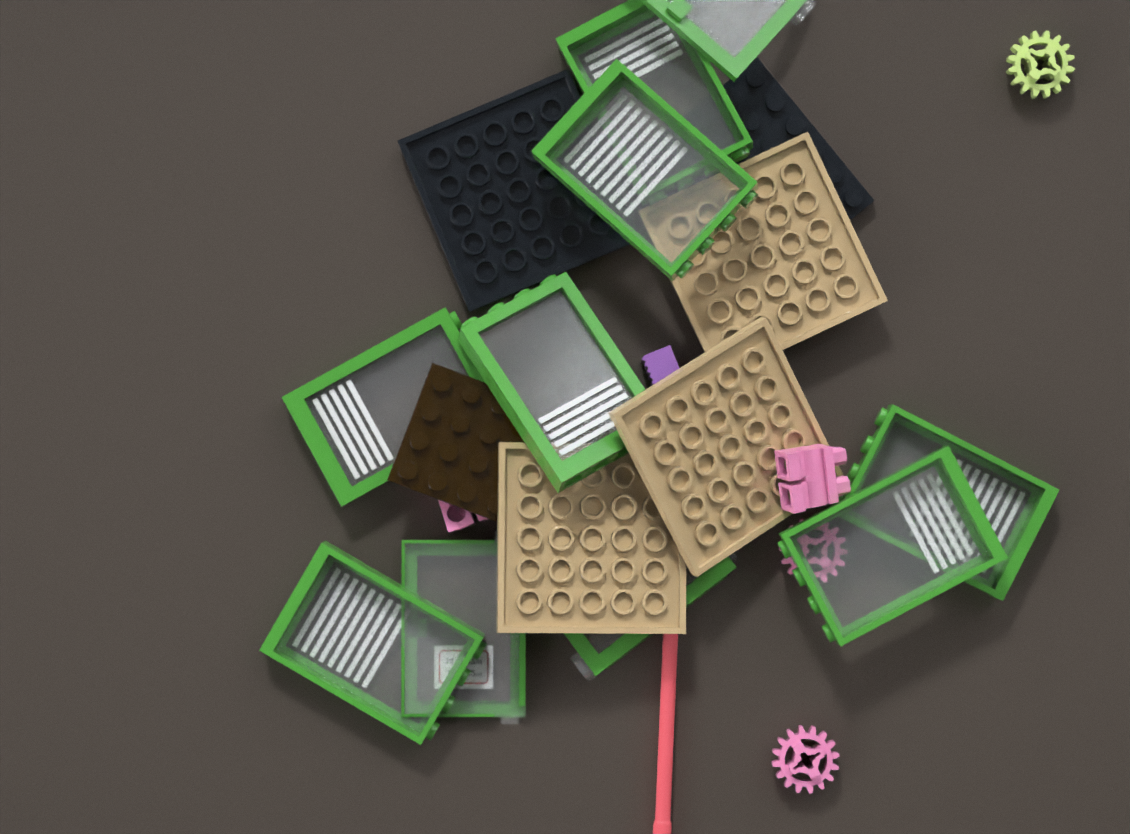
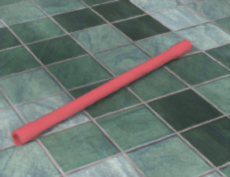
(662, 822)

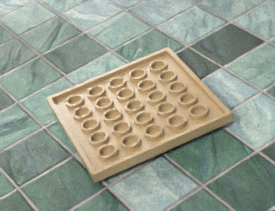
(782, 257)
(711, 440)
(583, 555)

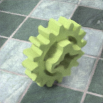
(1029, 59)

